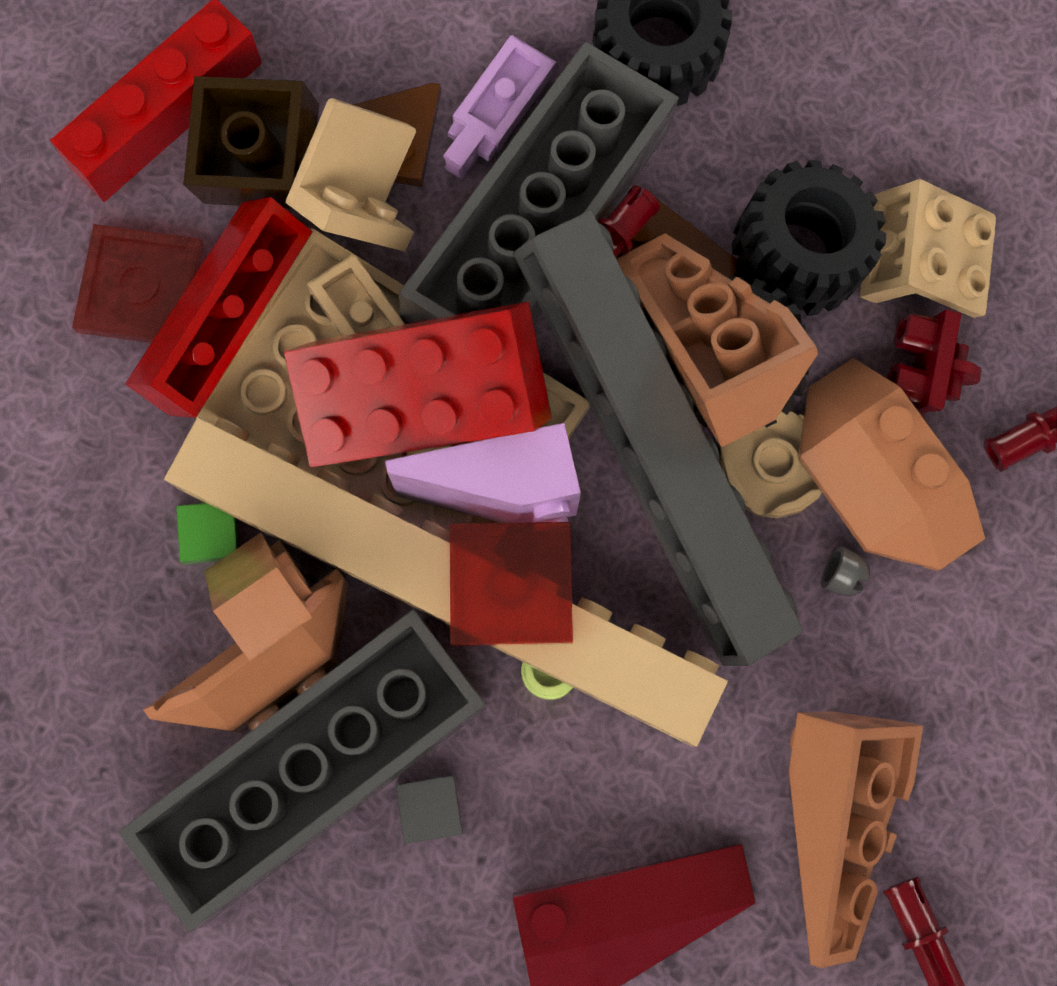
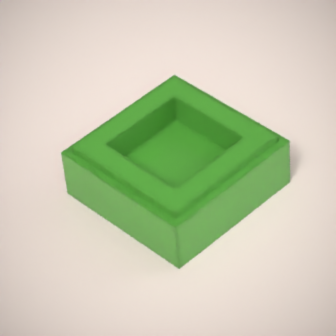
(205, 533)

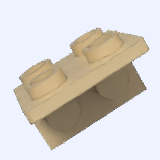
(351, 175)
(933, 249)

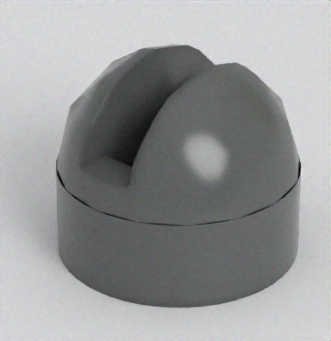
(844, 571)

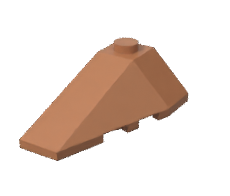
(723, 340)

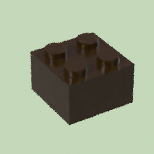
(247, 138)

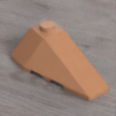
(843, 794)

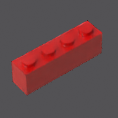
(154, 100)
(219, 308)

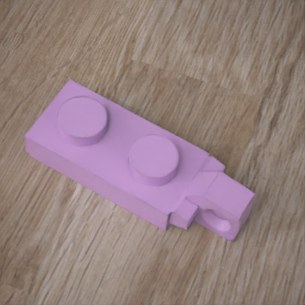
(497, 104)

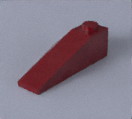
(628, 919)

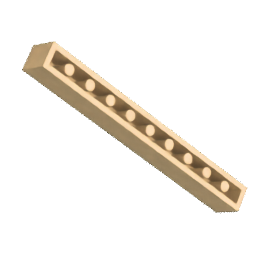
(414, 567)

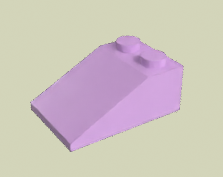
(496, 478)

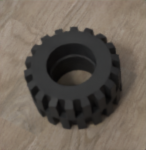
(673, 67)
(829, 207)

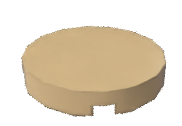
(768, 478)

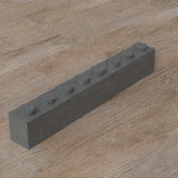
(659, 440)

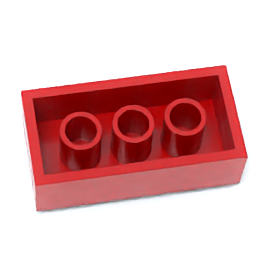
(419, 385)

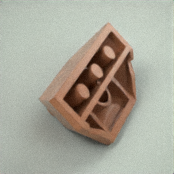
(886, 470)
(244, 693)

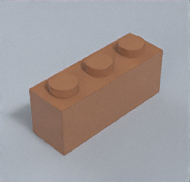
(258, 594)

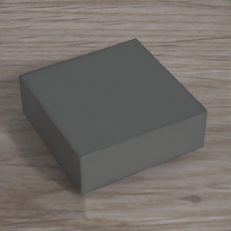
(429, 809)

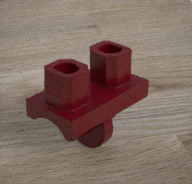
(939, 364)

